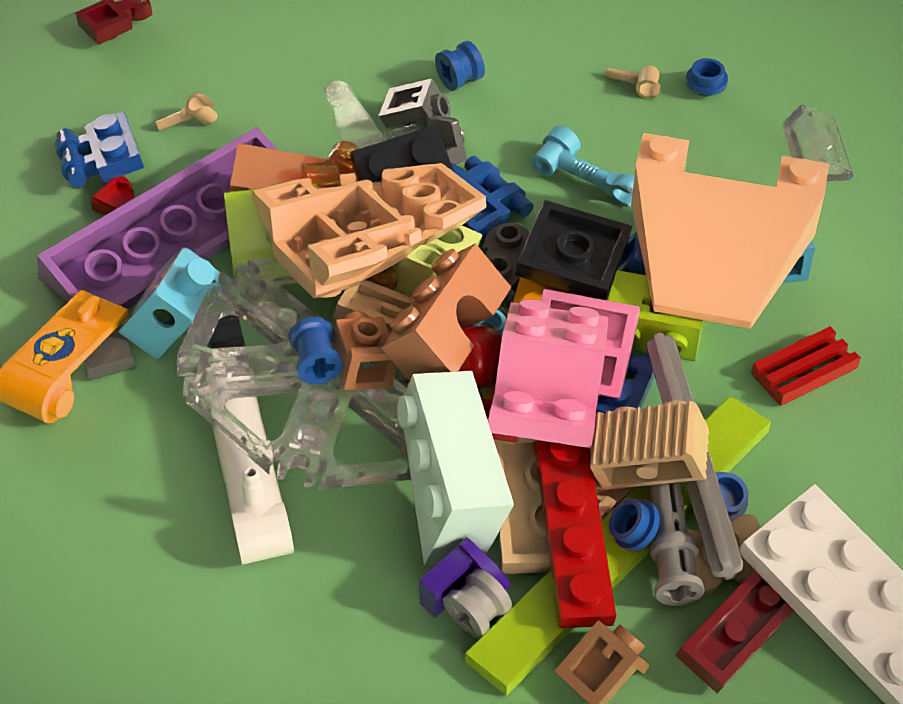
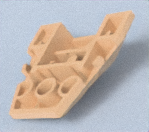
(361, 228)

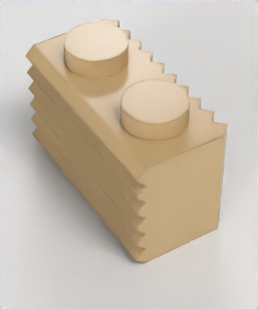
(649, 445)

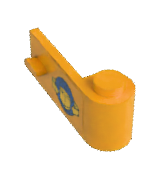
(40, 371)

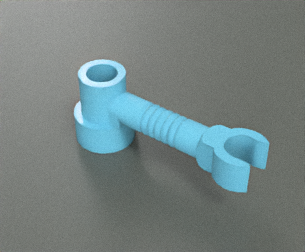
(560, 151)

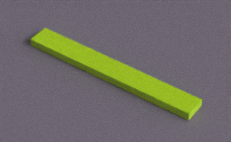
(532, 626)

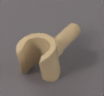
(645, 81)
(196, 107)

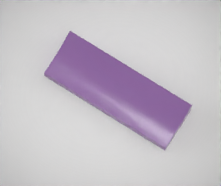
(131, 244)

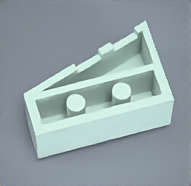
(452, 464)

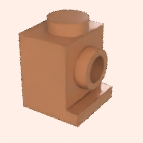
(360, 340)

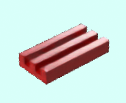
(799, 360)

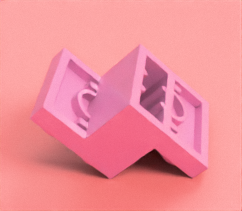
(549, 373)

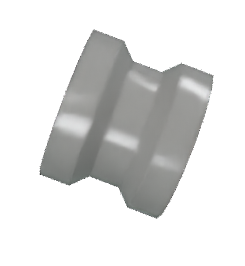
(477, 603)

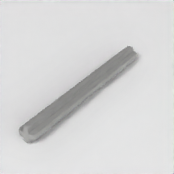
(705, 494)

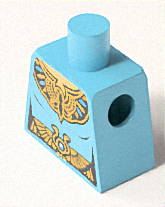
(177, 289)

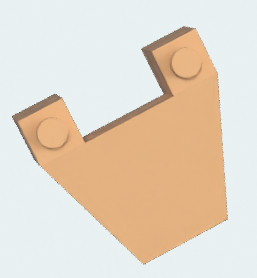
(720, 243)

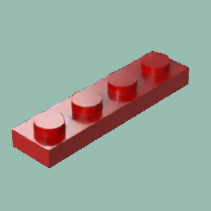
(574, 536)

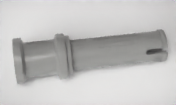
(674, 549)

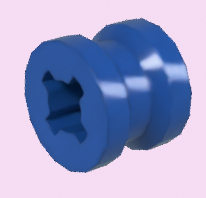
(460, 65)

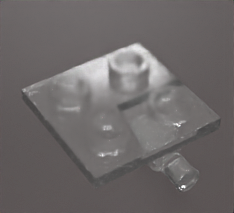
(352, 119)

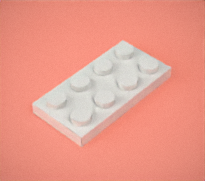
(836, 586)

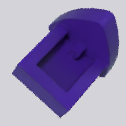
(451, 574)

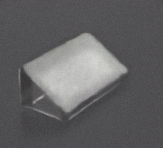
(817, 138)

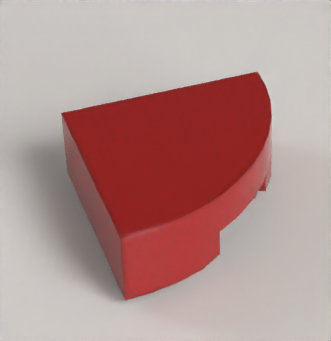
(112, 195)

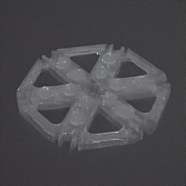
(272, 370)

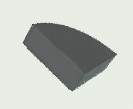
(110, 356)

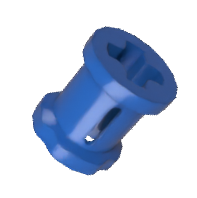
(317, 358)

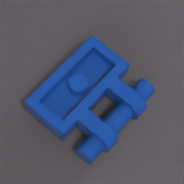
(104, 150)
(499, 203)

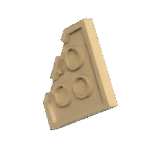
(523, 534)

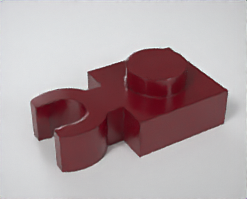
(110, 18)

